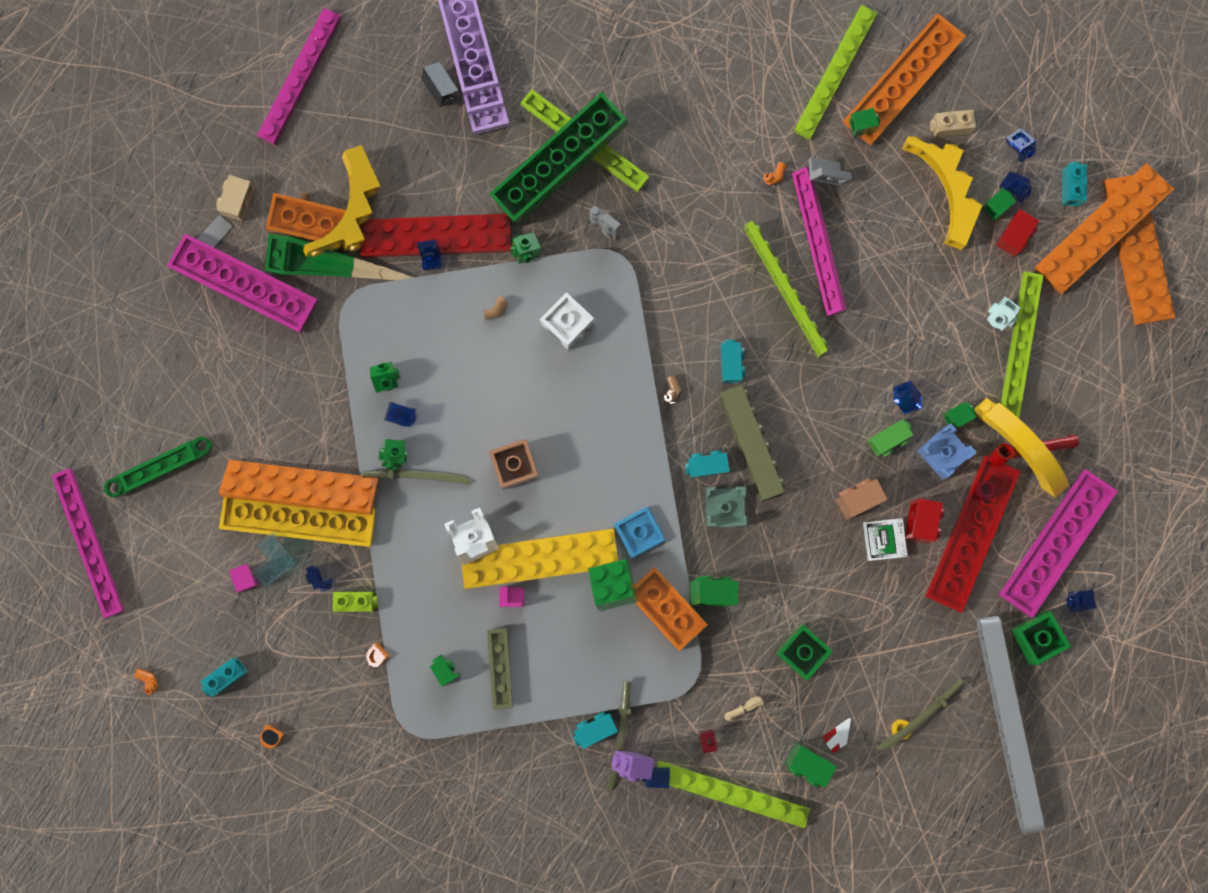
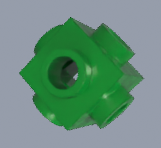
(525, 248)
(384, 376)
(393, 454)

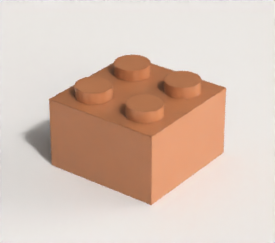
(514, 464)
(861, 499)

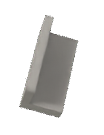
(827, 172)

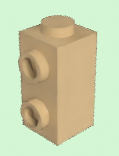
(953, 123)

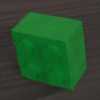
(612, 585)
(711, 592)
(1040, 638)
(803, 652)
(812, 766)

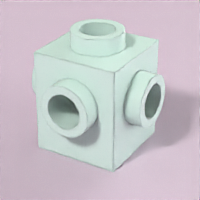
(1003, 314)

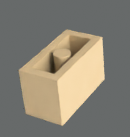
(235, 198)

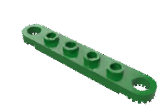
(158, 467)

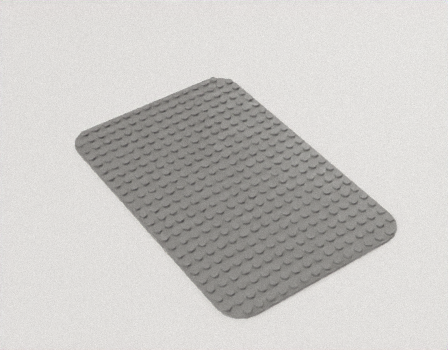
(597, 459)

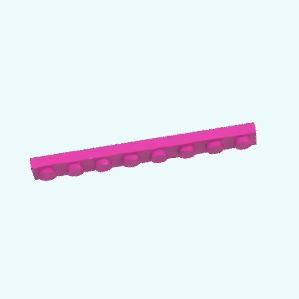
(299, 76)
(819, 242)
(88, 543)

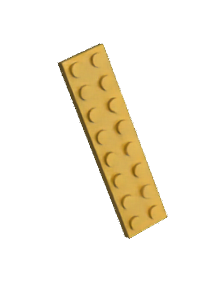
(297, 522)
(541, 559)

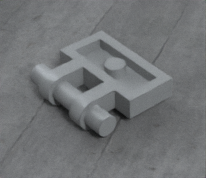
(609, 225)

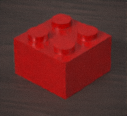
(924, 521)

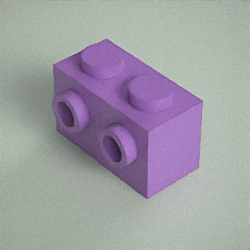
(632, 765)

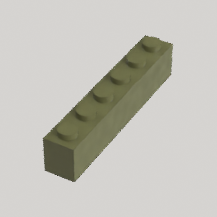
(751, 443)

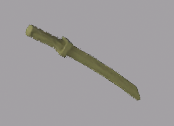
(392, 474)
(940, 702)
(624, 712)

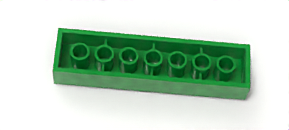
(559, 158)

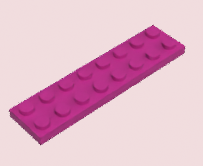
(242, 283)
(1057, 543)

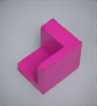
(243, 578)
(511, 597)

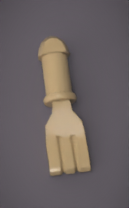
(750, 704)

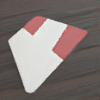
(838, 736)

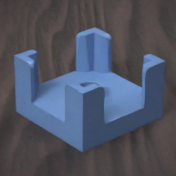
(945, 452)

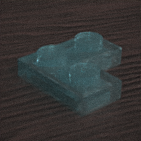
(278, 560)

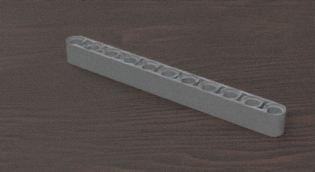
(1010, 725)

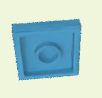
(639, 532)

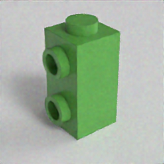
(894, 435)

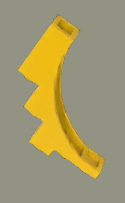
(361, 183)
(956, 184)

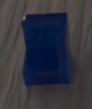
(907, 397)

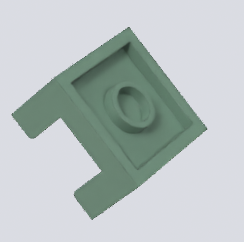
(725, 507)

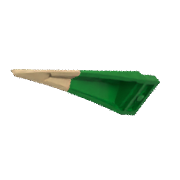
(287, 257)

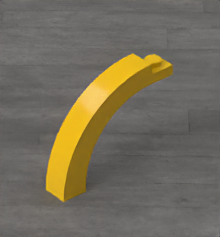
(1027, 444)

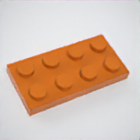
(302, 218)
(668, 609)

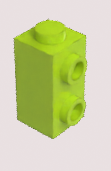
(355, 601)

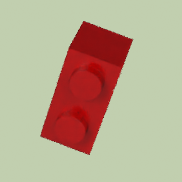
(1017, 233)

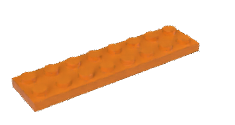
(909, 73)
(1104, 228)
(1143, 267)
(299, 487)

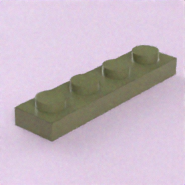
(500, 668)

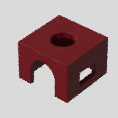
(707, 748)

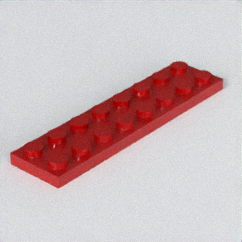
(453, 234)
(971, 537)

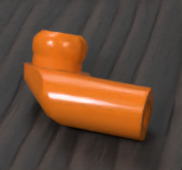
(777, 176)
(151, 684)

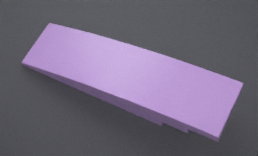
(474, 65)

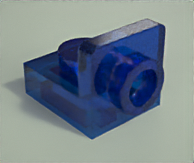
(1022, 143)
(430, 254)
(1081, 600)

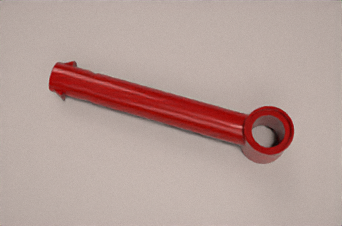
(1010, 452)

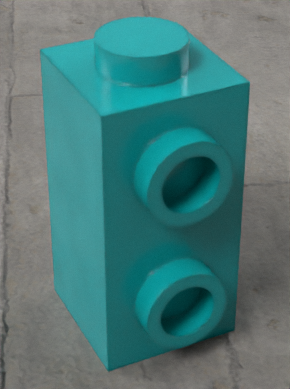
(1074, 184)
(731, 362)
(706, 466)
(223, 677)
(594, 731)

